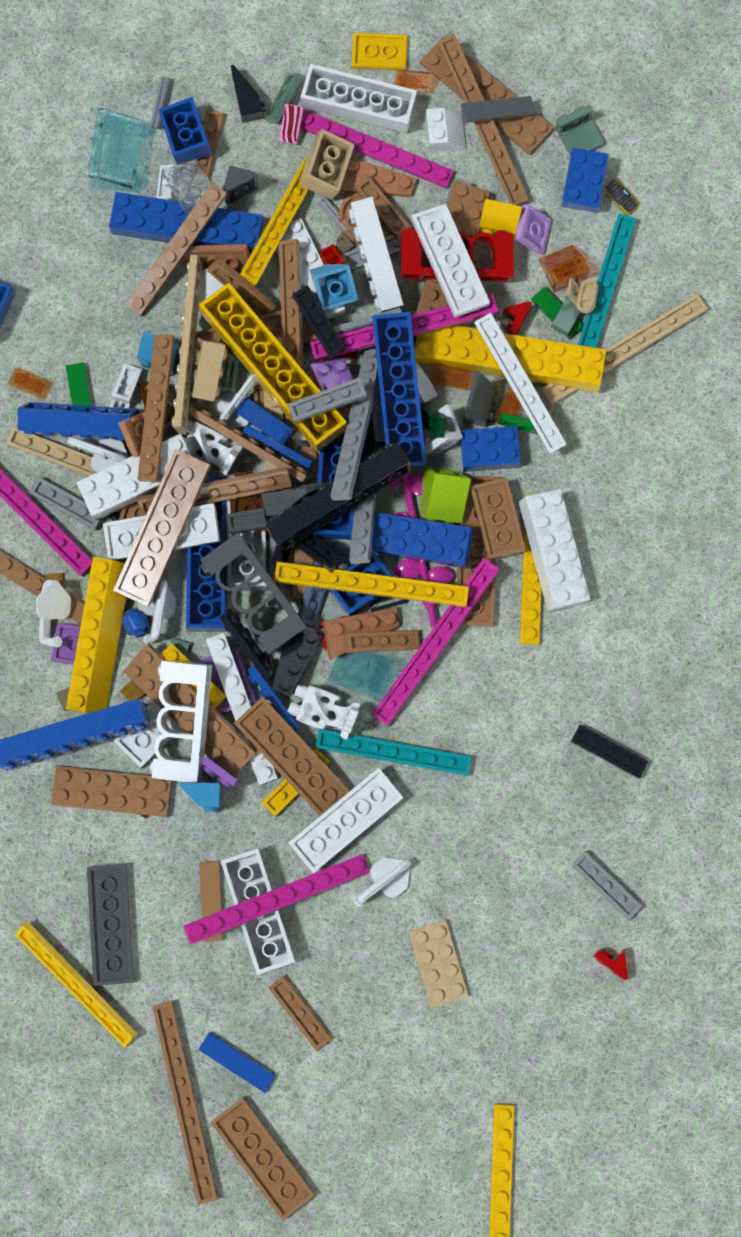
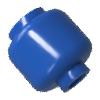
(135, 623)

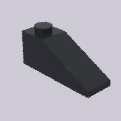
(248, 99)

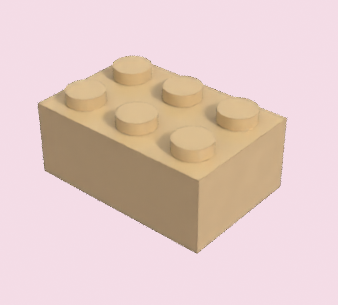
(326, 164)
(207, 368)

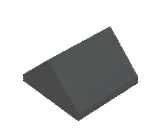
(239, 183)

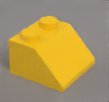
(499, 216)

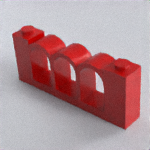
(500, 243)

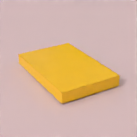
(379, 51)

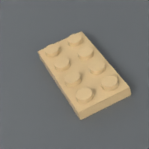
(438, 964)

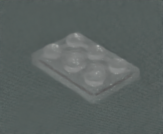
(187, 183)

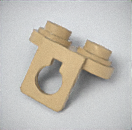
(585, 296)

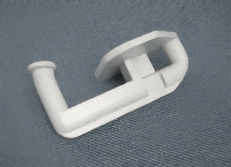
(231, 403)
(105, 453)
(51, 604)
(161, 608)
(390, 876)

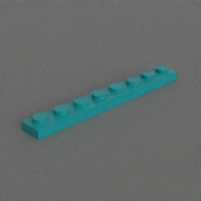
(607, 280)
(394, 752)

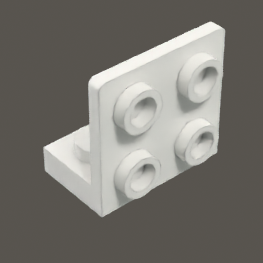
(451, 435)

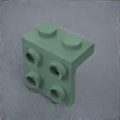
(579, 130)

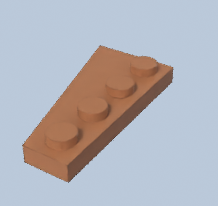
(388, 181)
(233, 255)
(133, 429)
(371, 621)

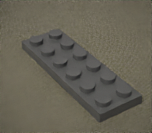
(110, 924)

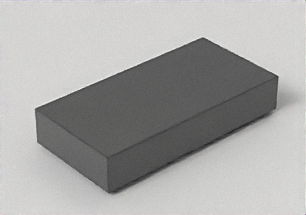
(246, 520)

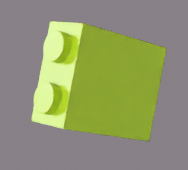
(444, 494)

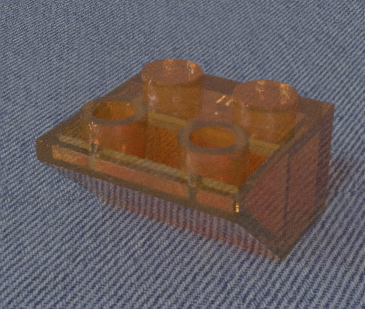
(564, 265)

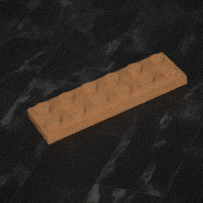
(111, 791)
(262, 1158)

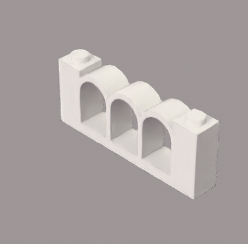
(180, 769)

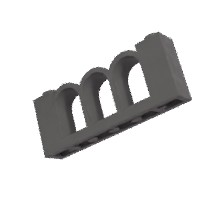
(226, 553)

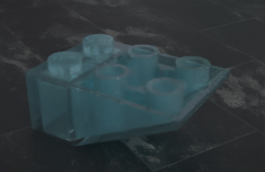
(362, 674)

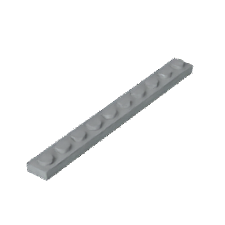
(356, 430)

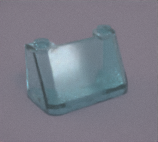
(116, 151)

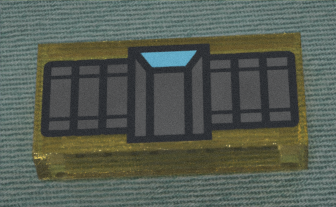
(621, 197)

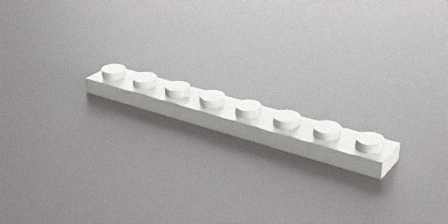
(520, 383)
(237, 698)

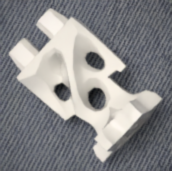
(197, 441)
(313, 706)

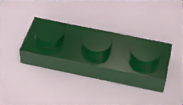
(433, 422)

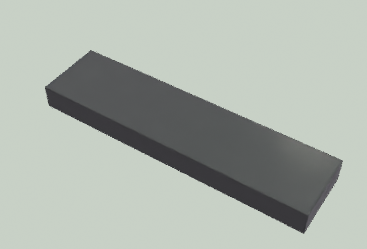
(497, 109)

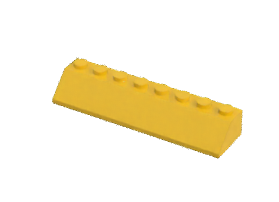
(97, 639)

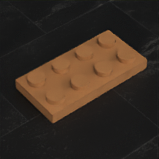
(497, 518)

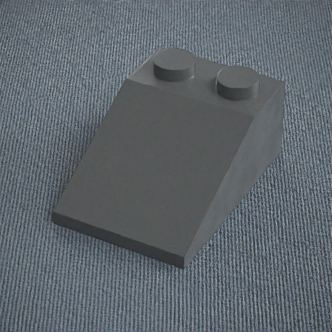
(480, 401)
(278, 500)

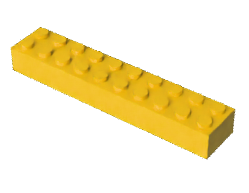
(541, 359)
(268, 362)

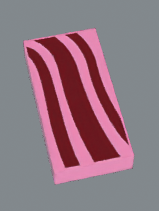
(291, 123)

